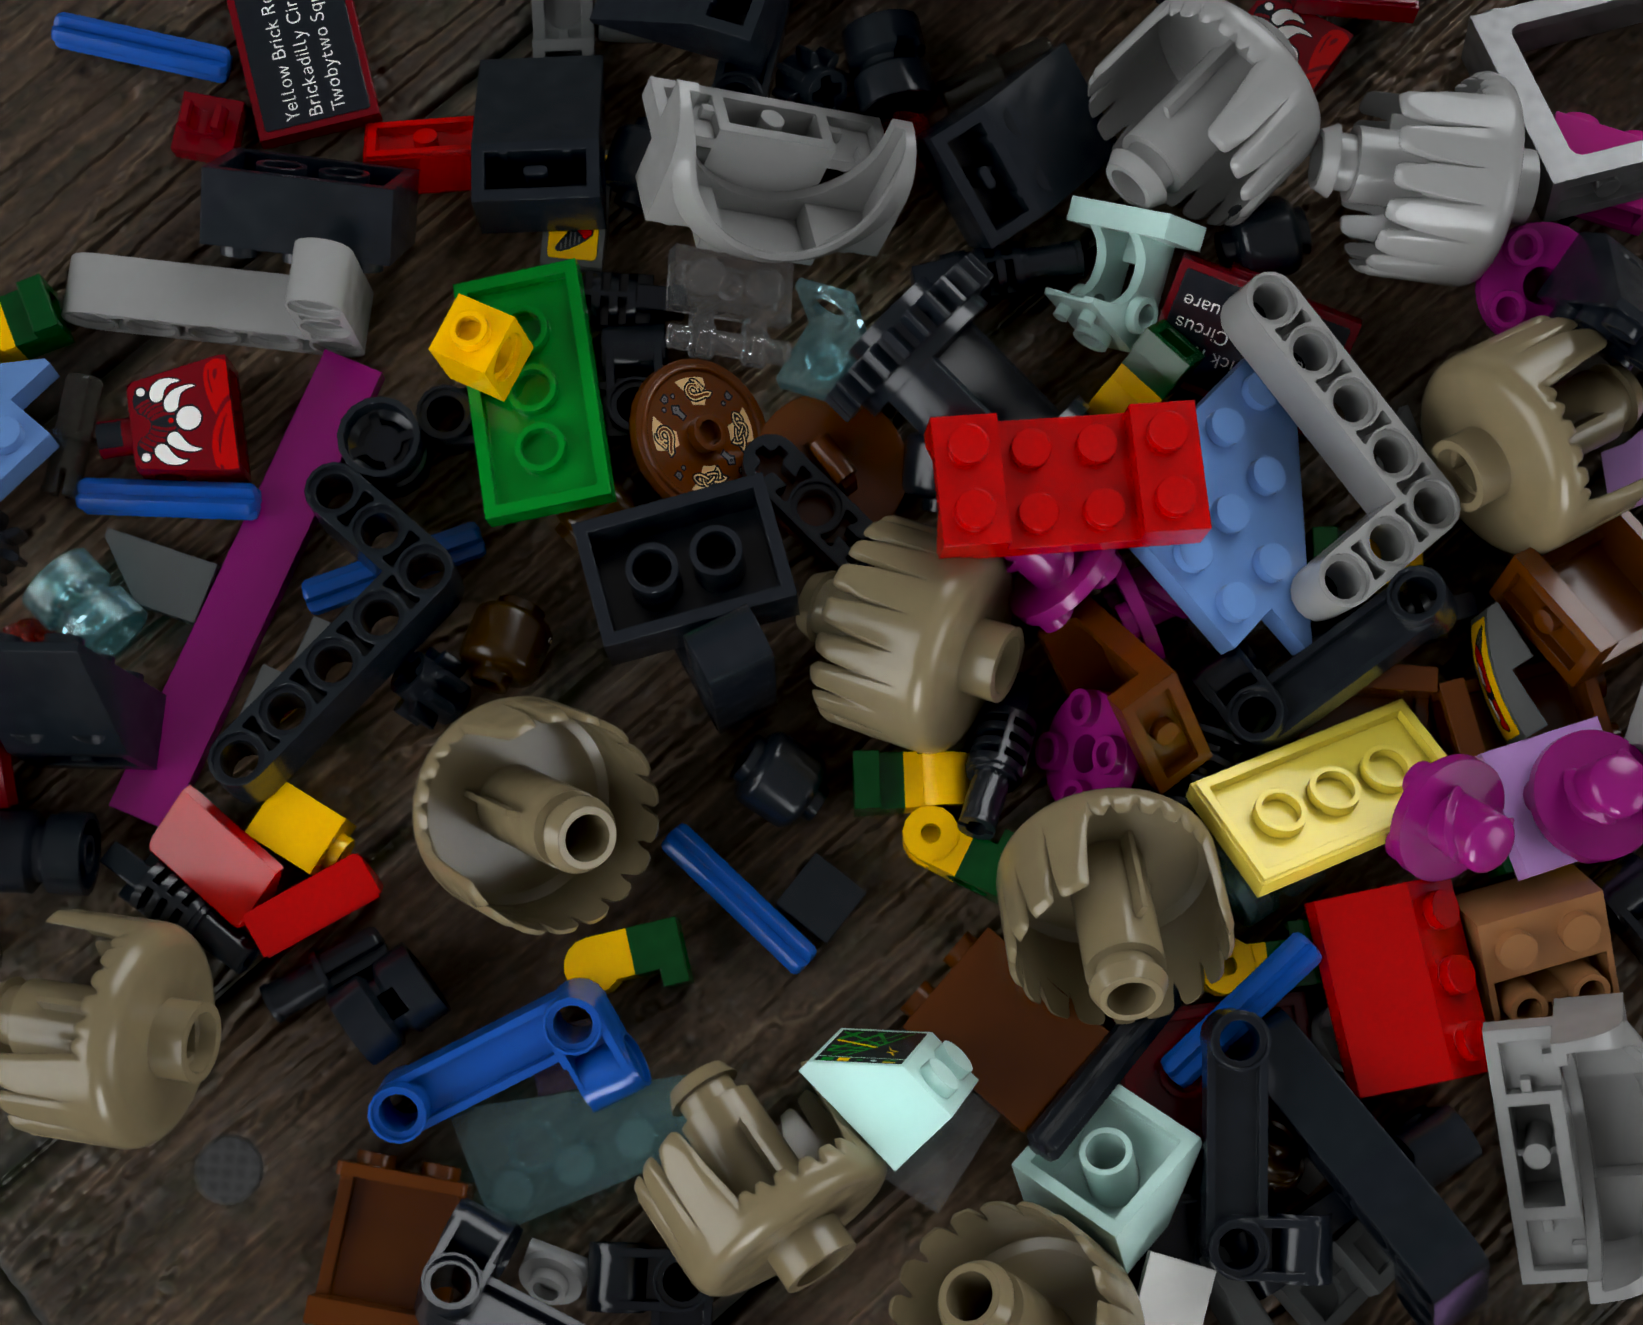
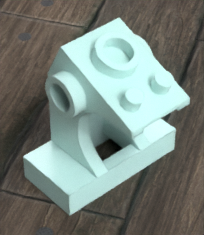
(1122, 238)

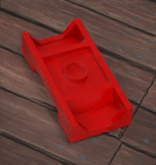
(1068, 482)

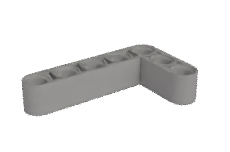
(311, 310)
(1343, 444)

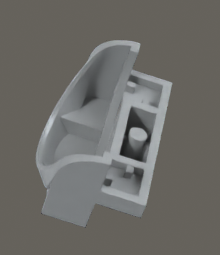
(752, 167)
(1569, 1132)

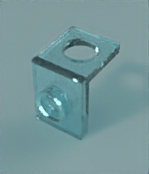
(822, 349)

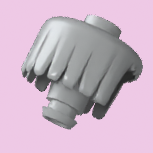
(1206, 110)
(1432, 178)

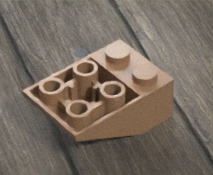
(1538, 942)

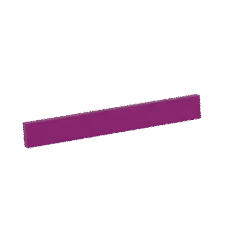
(246, 592)

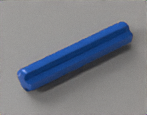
(142, 47)
(169, 498)
(346, 583)
(739, 898)
(1255, 994)

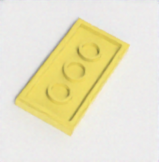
(1313, 797)

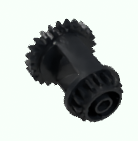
(936, 361)

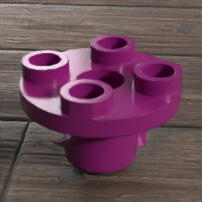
(1520, 269)
(1056, 583)
(1140, 604)
(1086, 748)
(1588, 795)
(1450, 819)

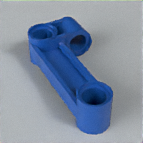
(598, 1057)

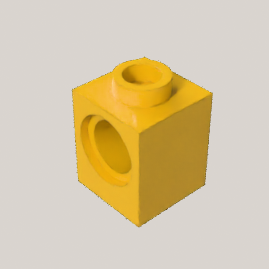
(481, 347)
(302, 830)

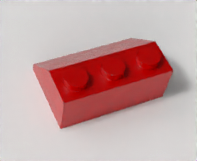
(1399, 986)

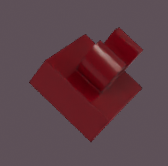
(208, 127)

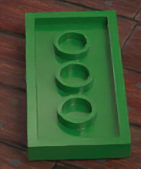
(549, 438)

